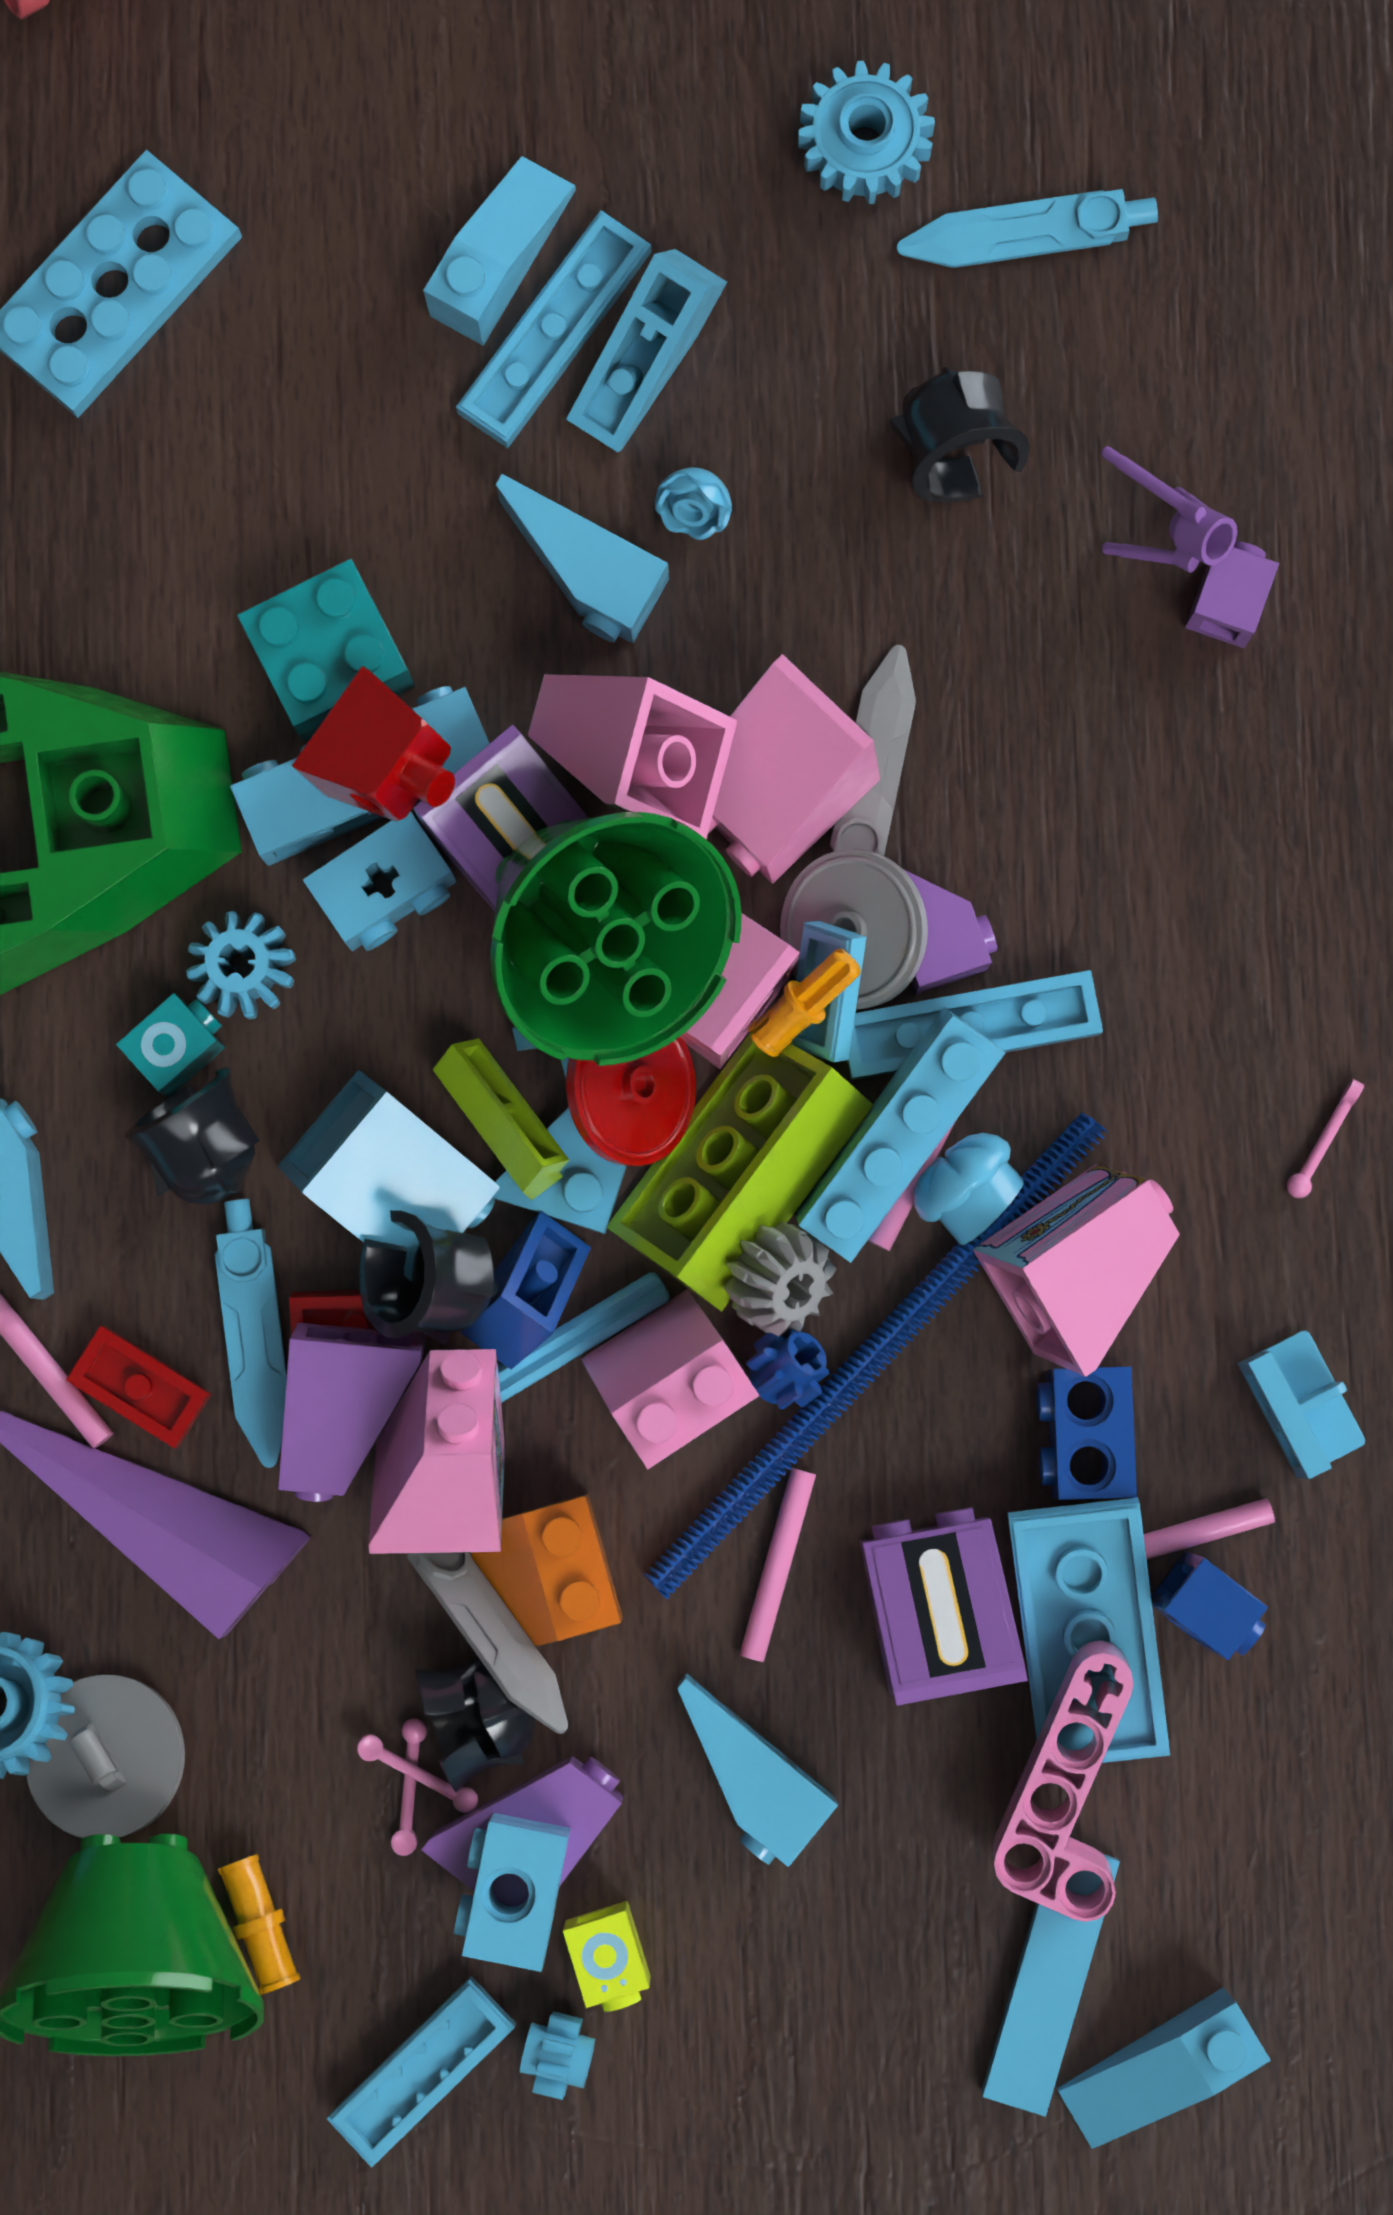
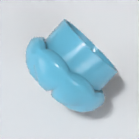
(968, 1186)

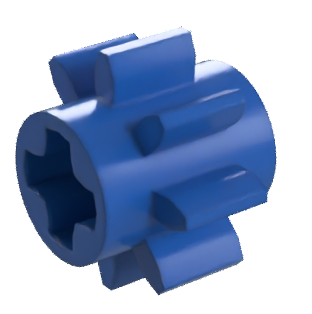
(788, 1368)

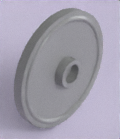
(868, 898)
(116, 1762)

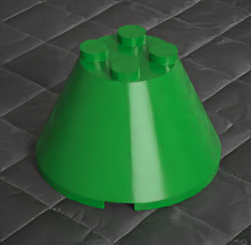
(612, 935)
(130, 1957)

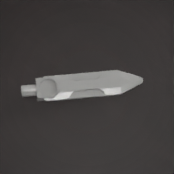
(886, 717)
(493, 1634)

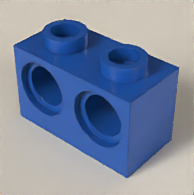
(1107, 1431)
(1209, 1606)

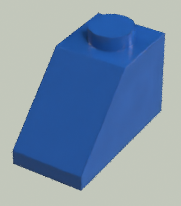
(532, 1290)

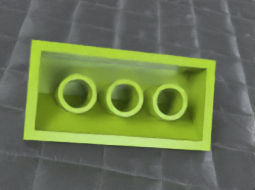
(743, 1163)

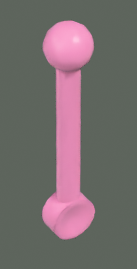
(1299, 1183)
(371, 1748)
(405, 1839)

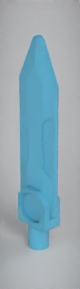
(1028, 229)
(252, 1331)

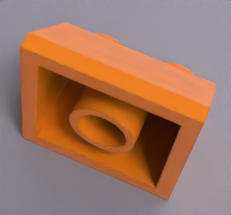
(553, 1571)

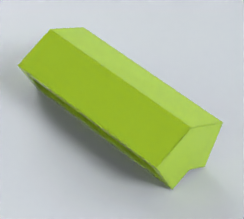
(501, 1116)

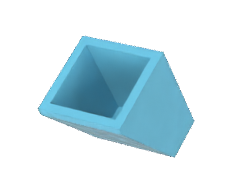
(380, 1157)

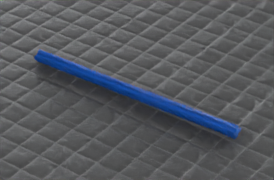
(864, 1364)

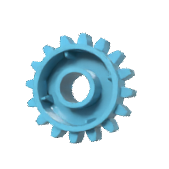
(869, 102)
(31, 1703)

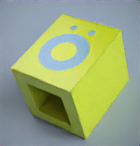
(607, 1957)

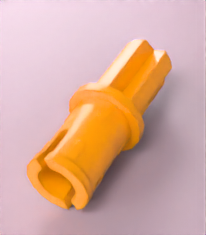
(803, 1003)

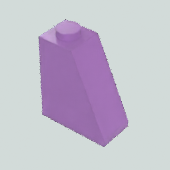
(338, 1401)
(563, 1795)

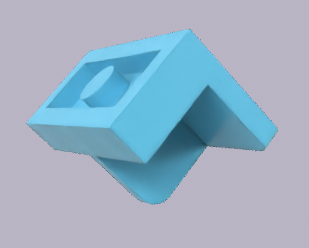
(1302, 1404)

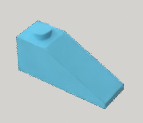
(496, 250)
(646, 347)
(596, 570)
(22, 1204)
(764, 1788)
(1165, 2070)

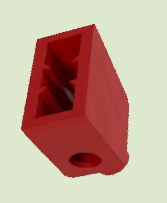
(377, 753)

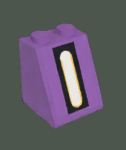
(495, 807)
(941, 1607)

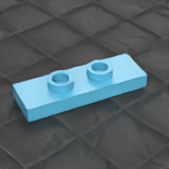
(421, 2071)

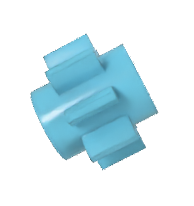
(557, 2055)

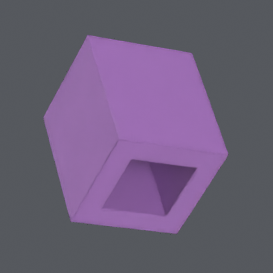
(1233, 595)

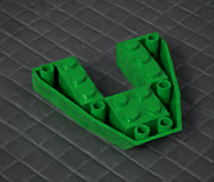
(122, 817)

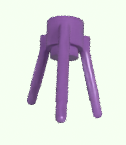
(1195, 528)

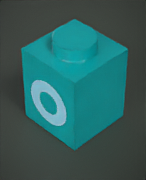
(173, 1043)

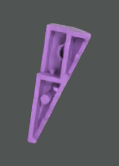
(189, 1542)

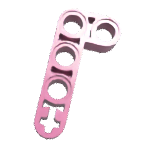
(1075, 1773)

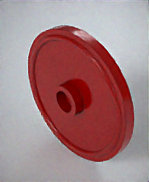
(633, 1108)

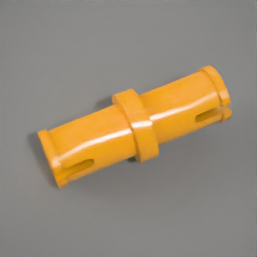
(259, 1924)

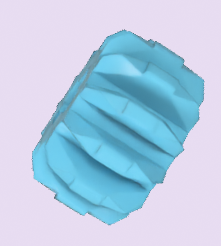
(246, 942)

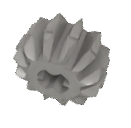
(779, 1278)

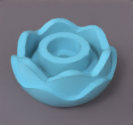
(693, 503)

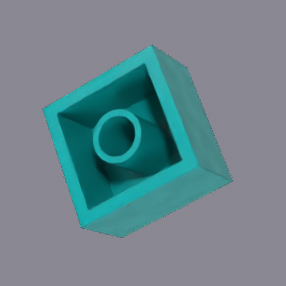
(319, 640)

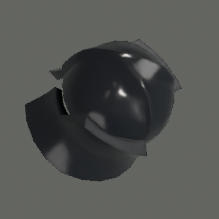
(953, 414)
(198, 1142)
(447, 1288)
(472, 1720)

